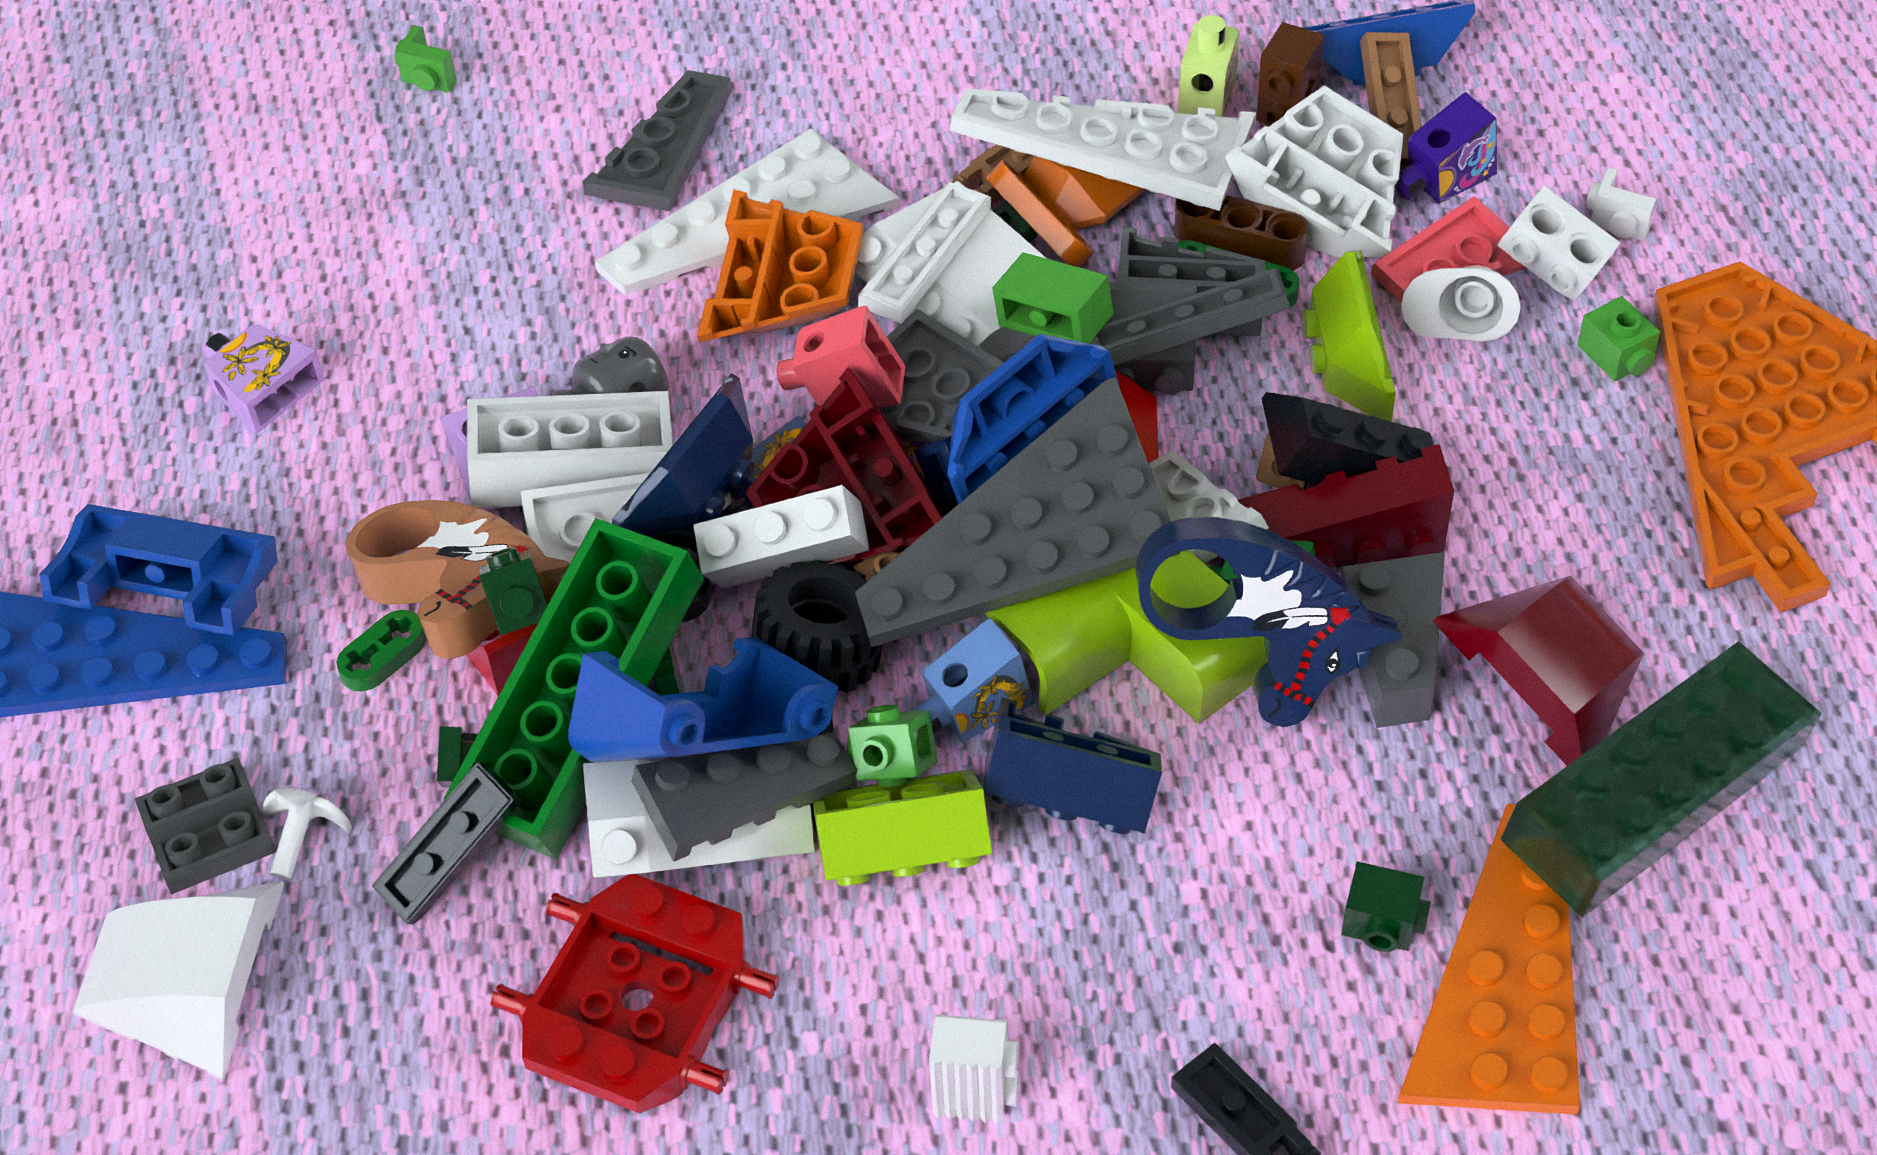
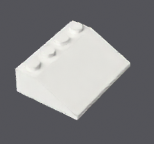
(963, 291)

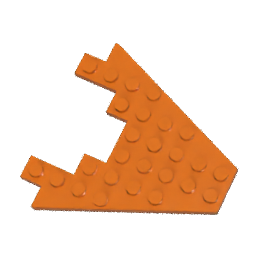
(1753, 395)

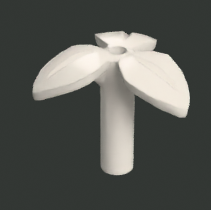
(301, 808)

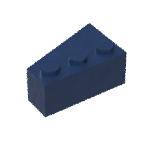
(1070, 772)

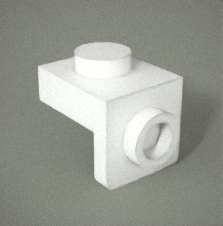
(1619, 210)

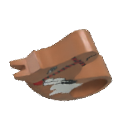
(442, 568)

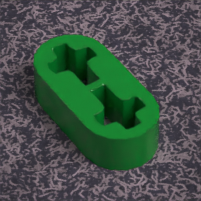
(381, 650)

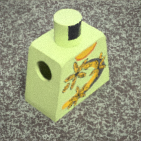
(1212, 52)

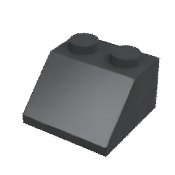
(1167, 369)

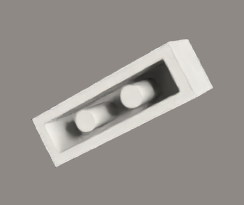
(775, 535)

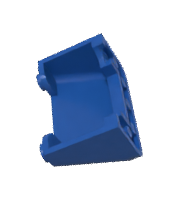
(745, 704)

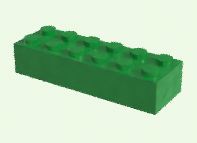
(617, 598)

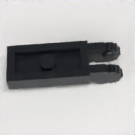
(1237, 1106)

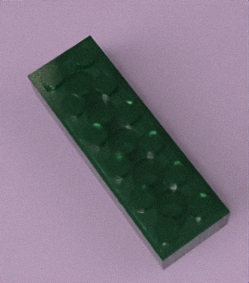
(1659, 778)

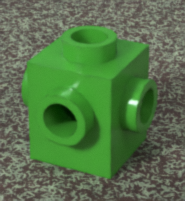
(892, 745)

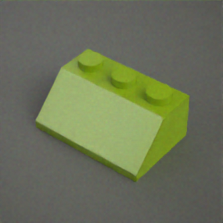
(902, 827)

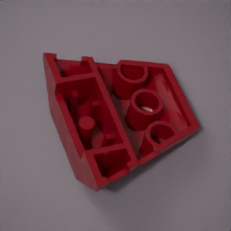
(857, 448)
(1556, 655)

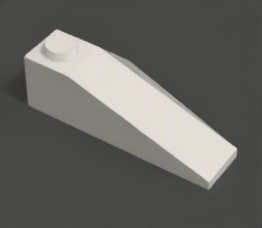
(628, 842)

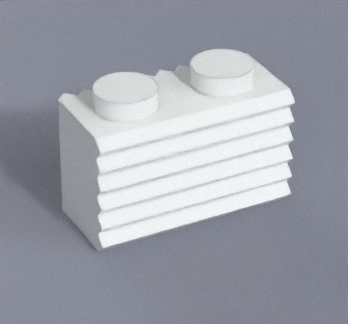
(972, 1068)

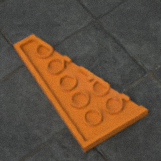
(1505, 1002)

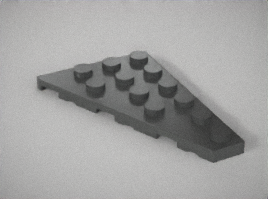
(1043, 523)

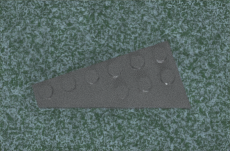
(937, 375)

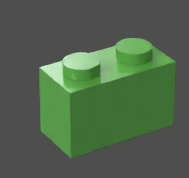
(1052, 299)

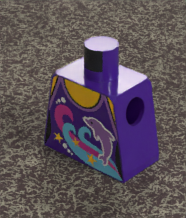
(1451, 152)

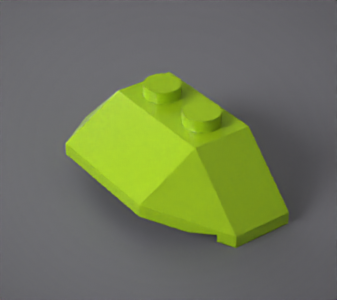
(1349, 339)

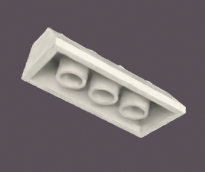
(561, 441)

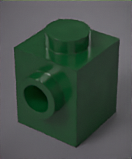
(1385, 907)

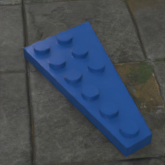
(109, 656)

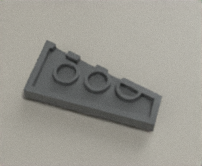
(664, 147)
(722, 790)

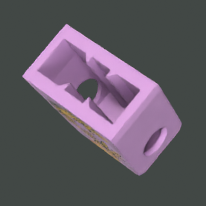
(260, 373)

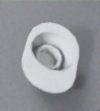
(1461, 304)

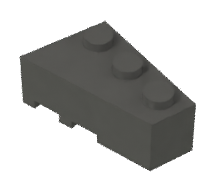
(1168, 263)

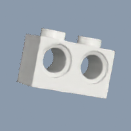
(1558, 243)

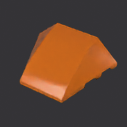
(780, 268)

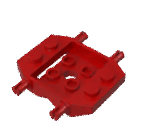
(645, 1056)

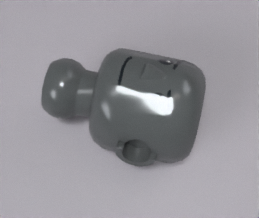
(619, 368)

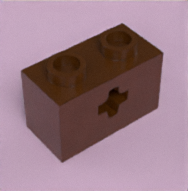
(1288, 71)

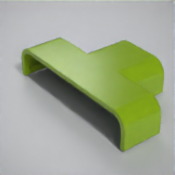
(1100, 625)

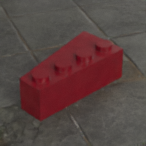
(1367, 516)

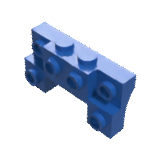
(161, 556)

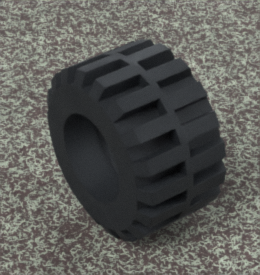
(817, 621)

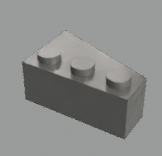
(1401, 673)

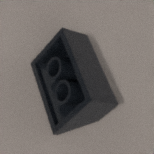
(1323, 439)

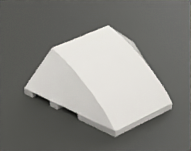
(1330, 168)
(179, 971)

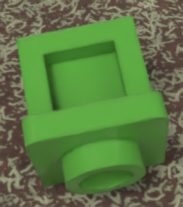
(423, 64)

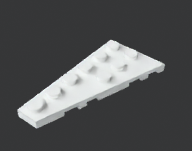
(1114, 139)
(800, 174)

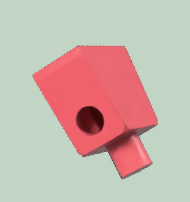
(842, 341)

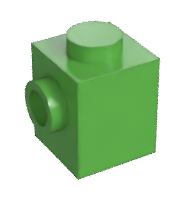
(1619, 339)

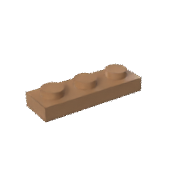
(1391, 83)

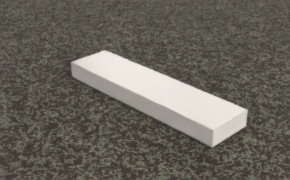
(924, 252)

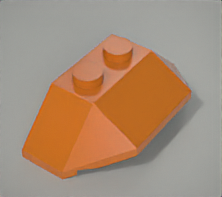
(1079, 195)

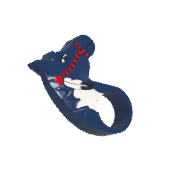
(1281, 592)

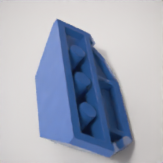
(1429, 27)
(1019, 405)

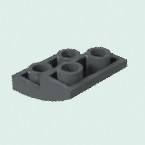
(204, 825)

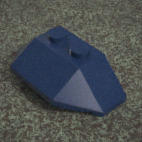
(697, 469)

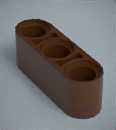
(1245, 229)

